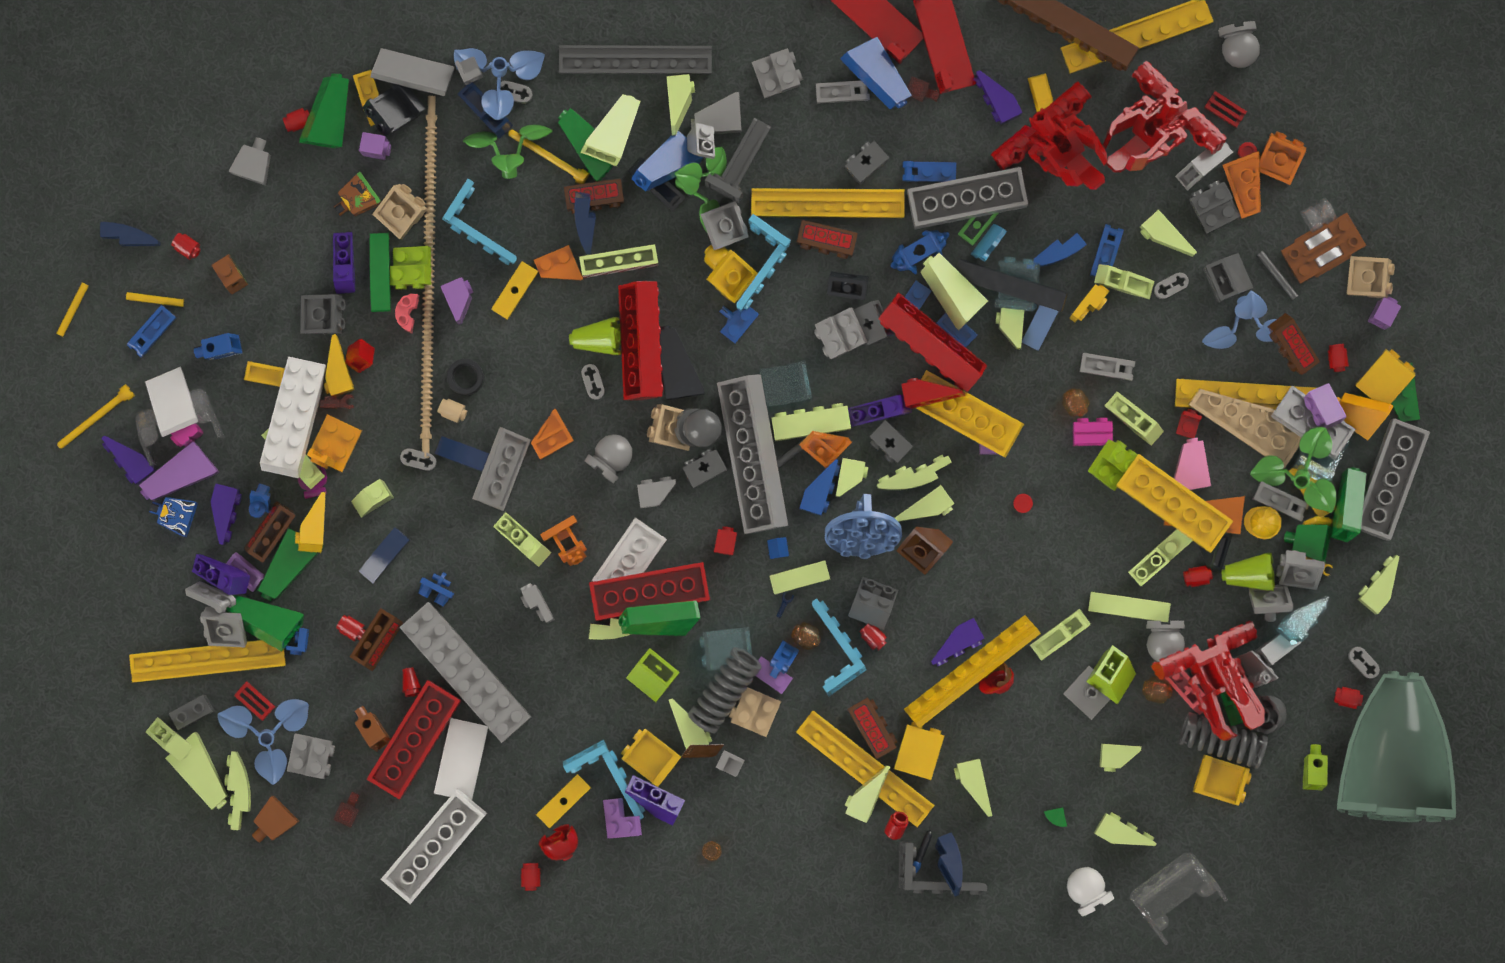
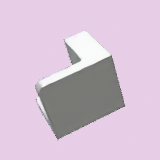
(469, 70)
(730, 763)

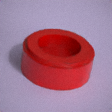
(1246, 149)
(1023, 503)

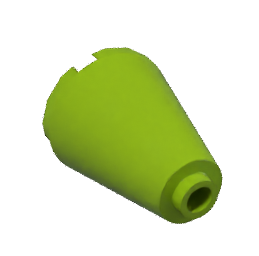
(598, 337)
(1251, 573)

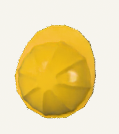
(1262, 522)

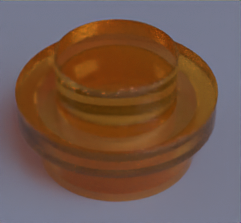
(711, 850)

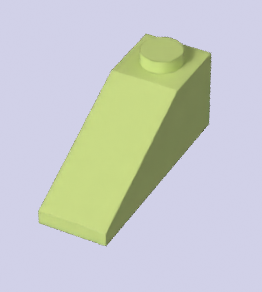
(679, 99)
(1164, 233)
(1134, 418)
(930, 505)
(689, 730)
(169, 739)
(973, 780)
(864, 799)

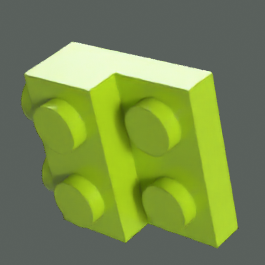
(411, 267)
(1112, 463)

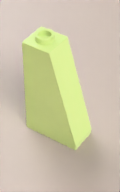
(611, 134)
(952, 290)
(200, 773)

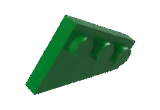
(1406, 403)

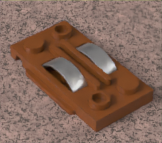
(1308, 256)

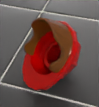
(997, 681)

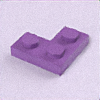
(616, 822)

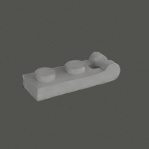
(841, 92)
(1106, 366)
(1280, 501)
(210, 596)

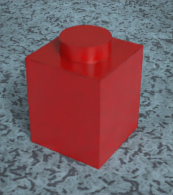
(725, 541)

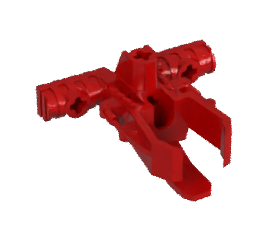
(1158, 124)
(1058, 140)
(1216, 674)

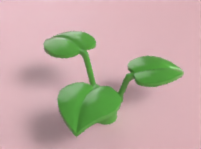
(507, 163)
(689, 178)
(1318, 495)

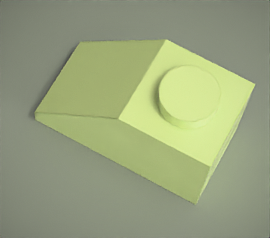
(1011, 325)
(850, 475)
(1116, 756)

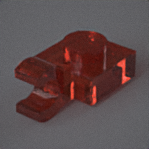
(919, 90)
(331, 403)
(347, 812)

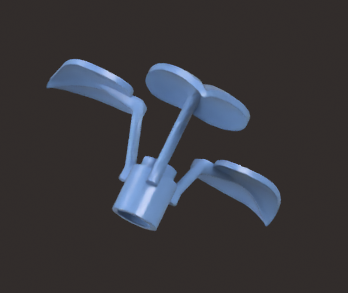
(525, 63)
(1246, 308)
(268, 763)

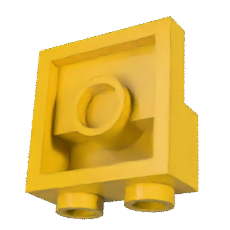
(732, 276)
(1094, 300)

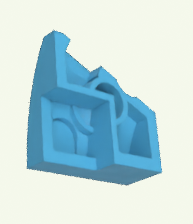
(988, 242)

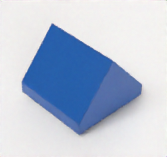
(778, 548)

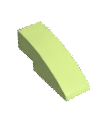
(1124, 281)
(799, 577)
(606, 632)
(1060, 634)

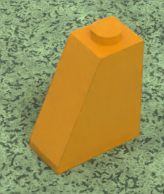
(1364, 413)

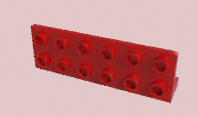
(883, 21)
(944, 44)

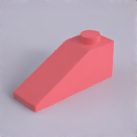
(1180, 684)

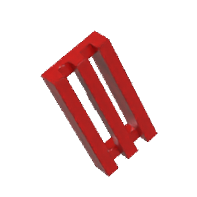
(1212, 100)
(255, 691)

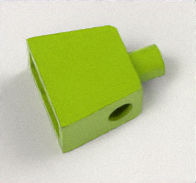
(1314, 777)

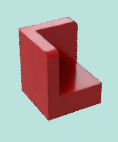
(360, 355)

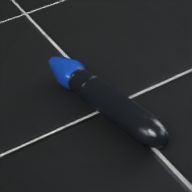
(922, 850)

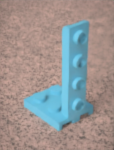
(473, 235)
(772, 237)
(849, 672)
(591, 755)

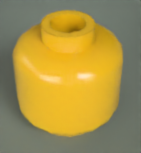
(714, 257)

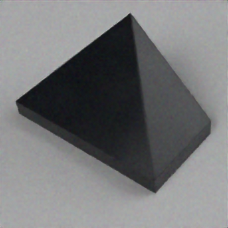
(1217, 557)

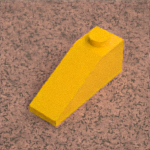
(337, 374)
(312, 528)

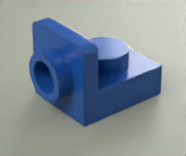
(302, 639)

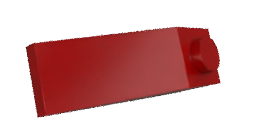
(923, 393)

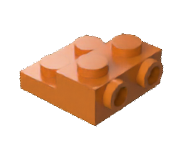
(1281, 157)

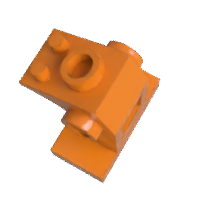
(562, 531)

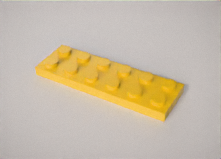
(974, 419)
(1174, 503)

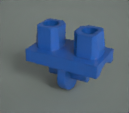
(260, 501)
(443, 595)

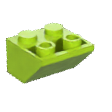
(1112, 674)
(652, 675)

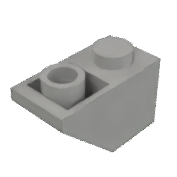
(701, 141)
(654, 493)

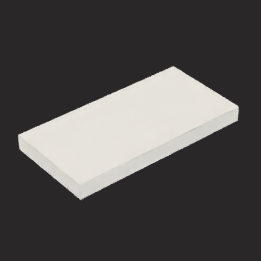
(171, 401)
(632, 552)
(461, 758)

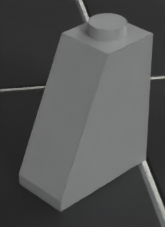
(722, 115)
(1202, 166)
(1275, 649)

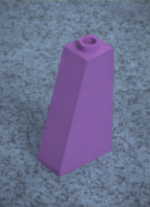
(180, 472)

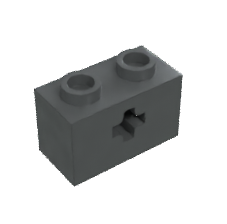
(862, 172)
(867, 314)
(884, 432)
(698, 477)
(191, 712)

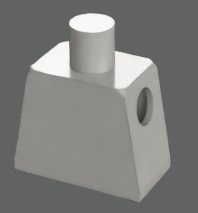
(252, 162)

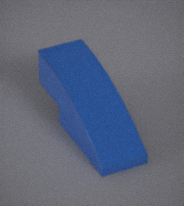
(1057, 252)

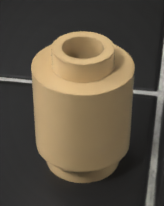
(452, 410)

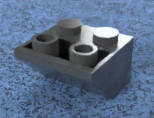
(1228, 277)
(873, 603)

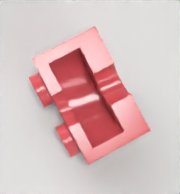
(404, 309)

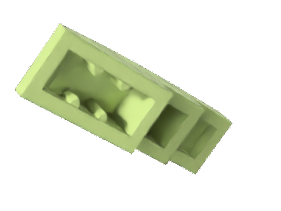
(1129, 607)

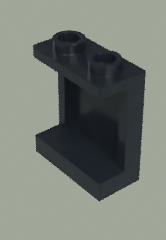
(393, 109)

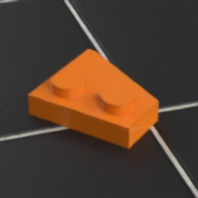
(558, 265)
(552, 436)
(824, 446)

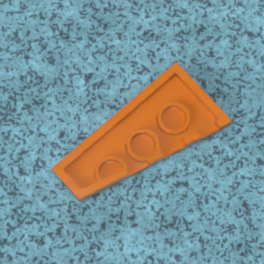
(1232, 509)

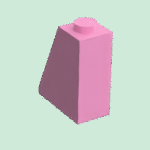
(1192, 465)

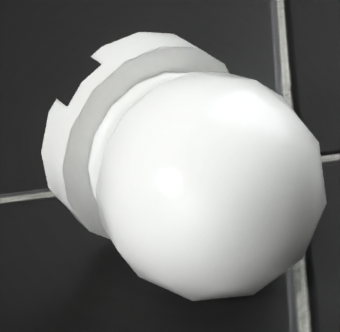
(1087, 888)

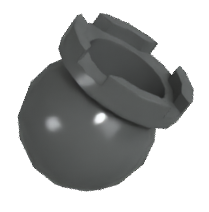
(698, 427)

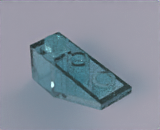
(1297, 623)

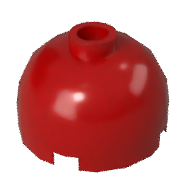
(560, 844)

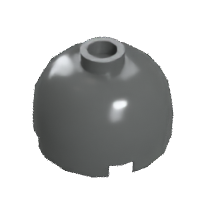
(1274, 714)

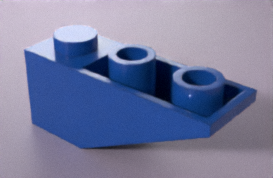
(816, 493)

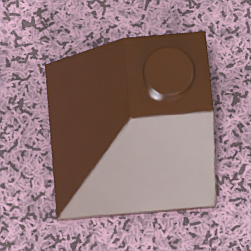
(924, 547)

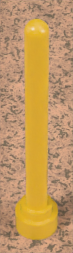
(579, 175)
(123, 395)

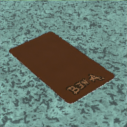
(697, 751)

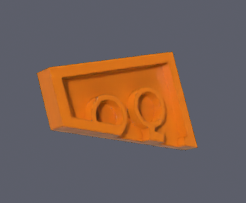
(1245, 183)

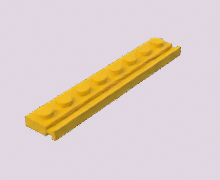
(1146, 31)
(828, 203)
(1259, 394)
(204, 661)
(972, 671)
(863, 767)

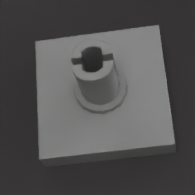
(1271, 601)
(1085, 696)

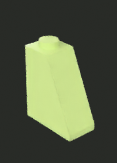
(372, 497)

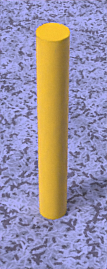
(155, 299)
(72, 309)

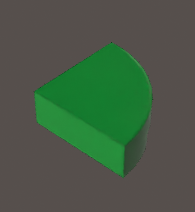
(1056, 817)

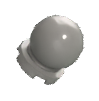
(1240, 45)
(611, 455)
(1164, 639)

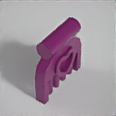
(317, 489)

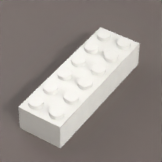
(293, 417)
(433, 846)

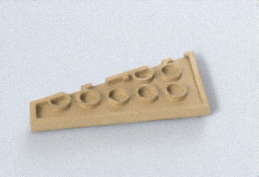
(1248, 423)

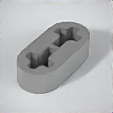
(519, 88)
(1173, 290)
(597, 380)
(416, 464)
(1360, 665)

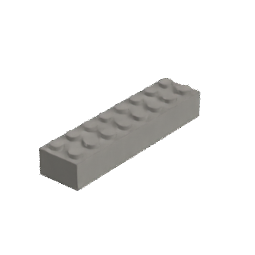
(752, 454)
(465, 672)

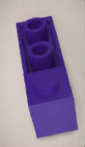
(1002, 101)
(343, 263)
(878, 410)
(132, 461)
(223, 507)
(221, 575)
(962, 636)
(655, 800)

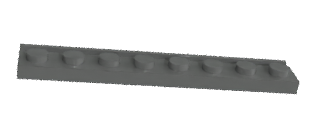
(634, 59)

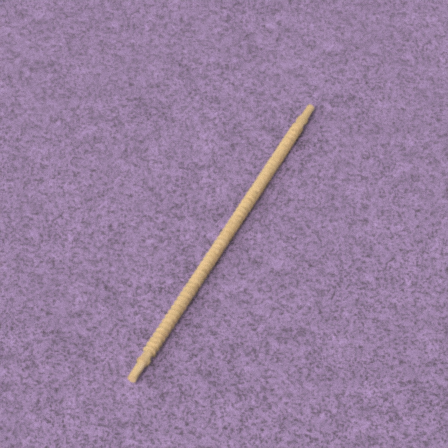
(431, 120)

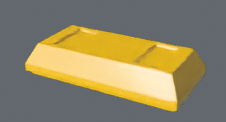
(1040, 91)
(264, 374)

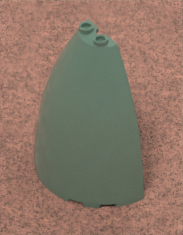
(1399, 756)

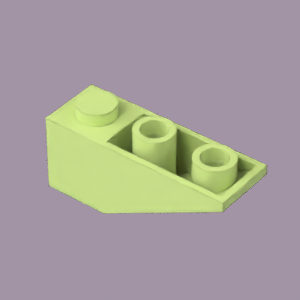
(522, 539)
(1380, 590)
(1118, 833)

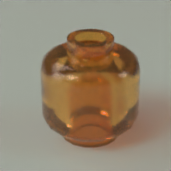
(1075, 402)
(805, 636)
(1157, 690)

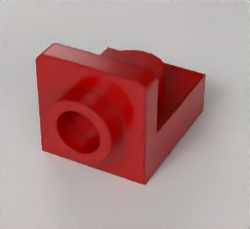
(1188, 423)

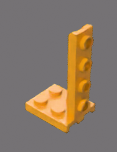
(334, 444)

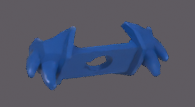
(904, 257)

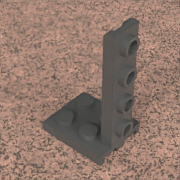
(728, 183)
(908, 871)

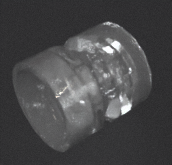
(1316, 216)

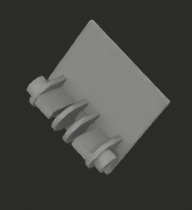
(1256, 669)

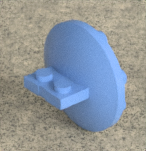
(863, 531)

